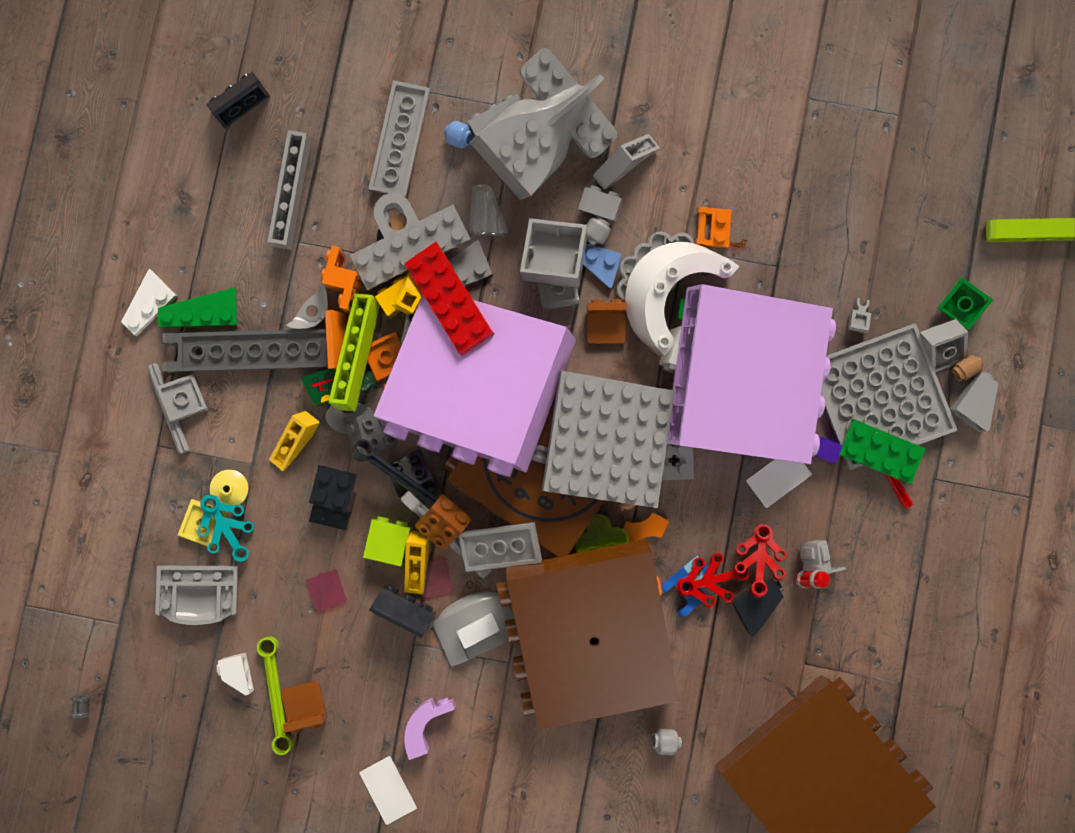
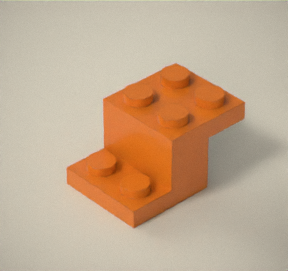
(340, 279)

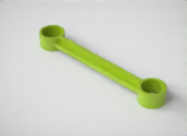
(275, 695)

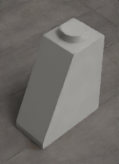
(977, 402)

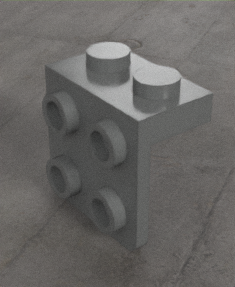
(370, 429)

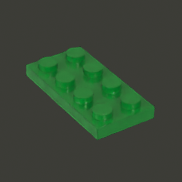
(881, 451)

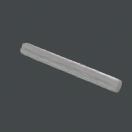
(175, 427)

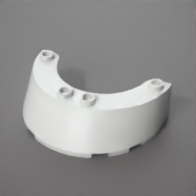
(653, 280)

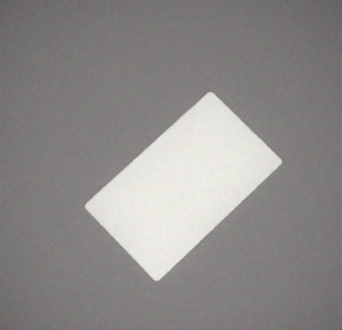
(777, 480)
(388, 790)

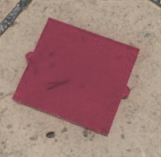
(437, 578)
(326, 590)

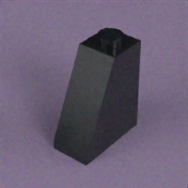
(755, 610)

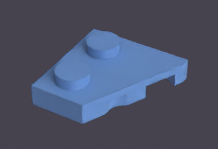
(602, 263)

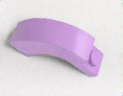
(415, 738)

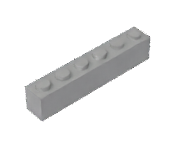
(289, 190)

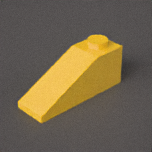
(294, 438)
(416, 562)

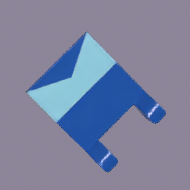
(692, 602)

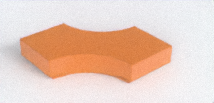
(652, 526)

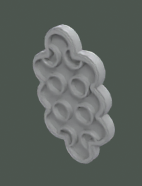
(654, 241)

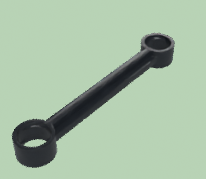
(391, 471)

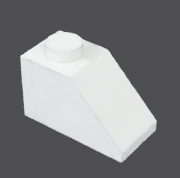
(236, 673)

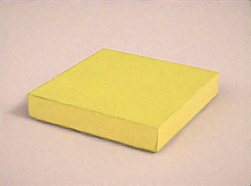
(193, 520)

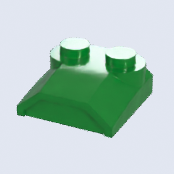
(965, 303)

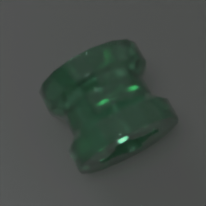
(369, 382)

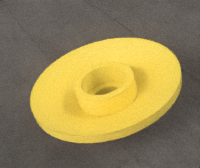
(237, 484)

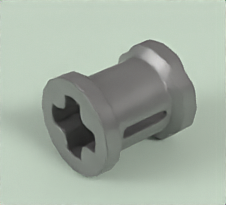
(80, 706)

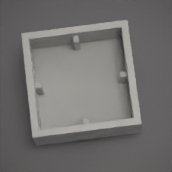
(554, 253)

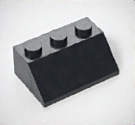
(237, 99)
(403, 610)

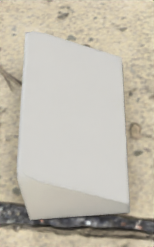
(477, 630)

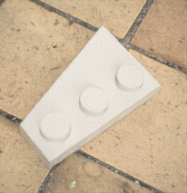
(145, 304)

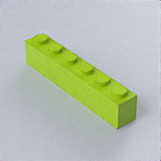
(354, 352)

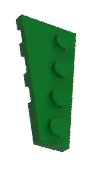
(202, 311)

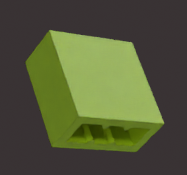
(387, 541)

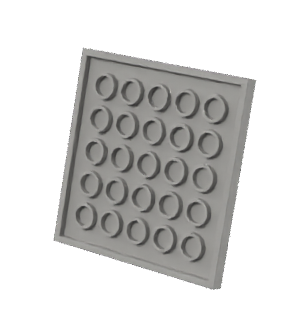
(887, 387)
(608, 440)

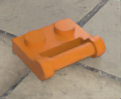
(718, 228)

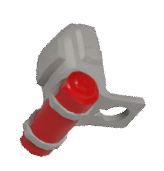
(815, 565)

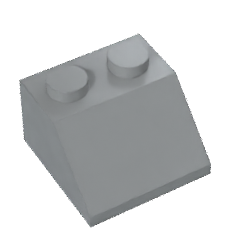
(946, 344)

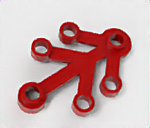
(761, 557)
(708, 581)

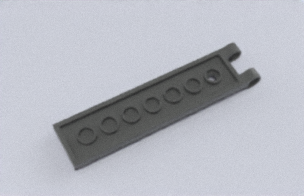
(248, 350)

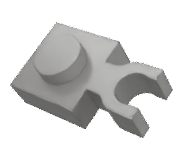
(859, 319)

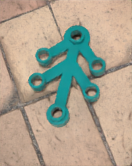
(223, 525)

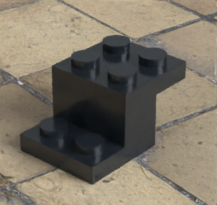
(332, 497)

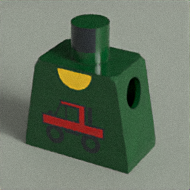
(319, 387)

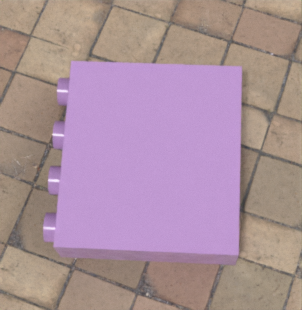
(750, 374)
(478, 402)

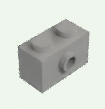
(600, 203)

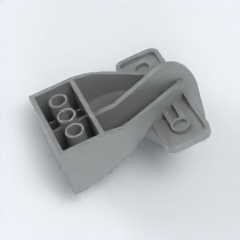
(534, 134)

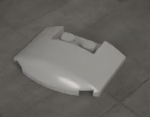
(196, 593)
(464, 613)

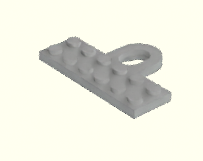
(387, 257)

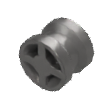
(540, 454)

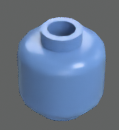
(458, 134)

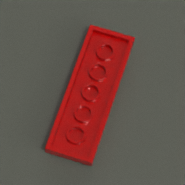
(449, 298)

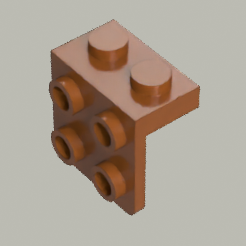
(606, 321)
(443, 522)
(303, 707)

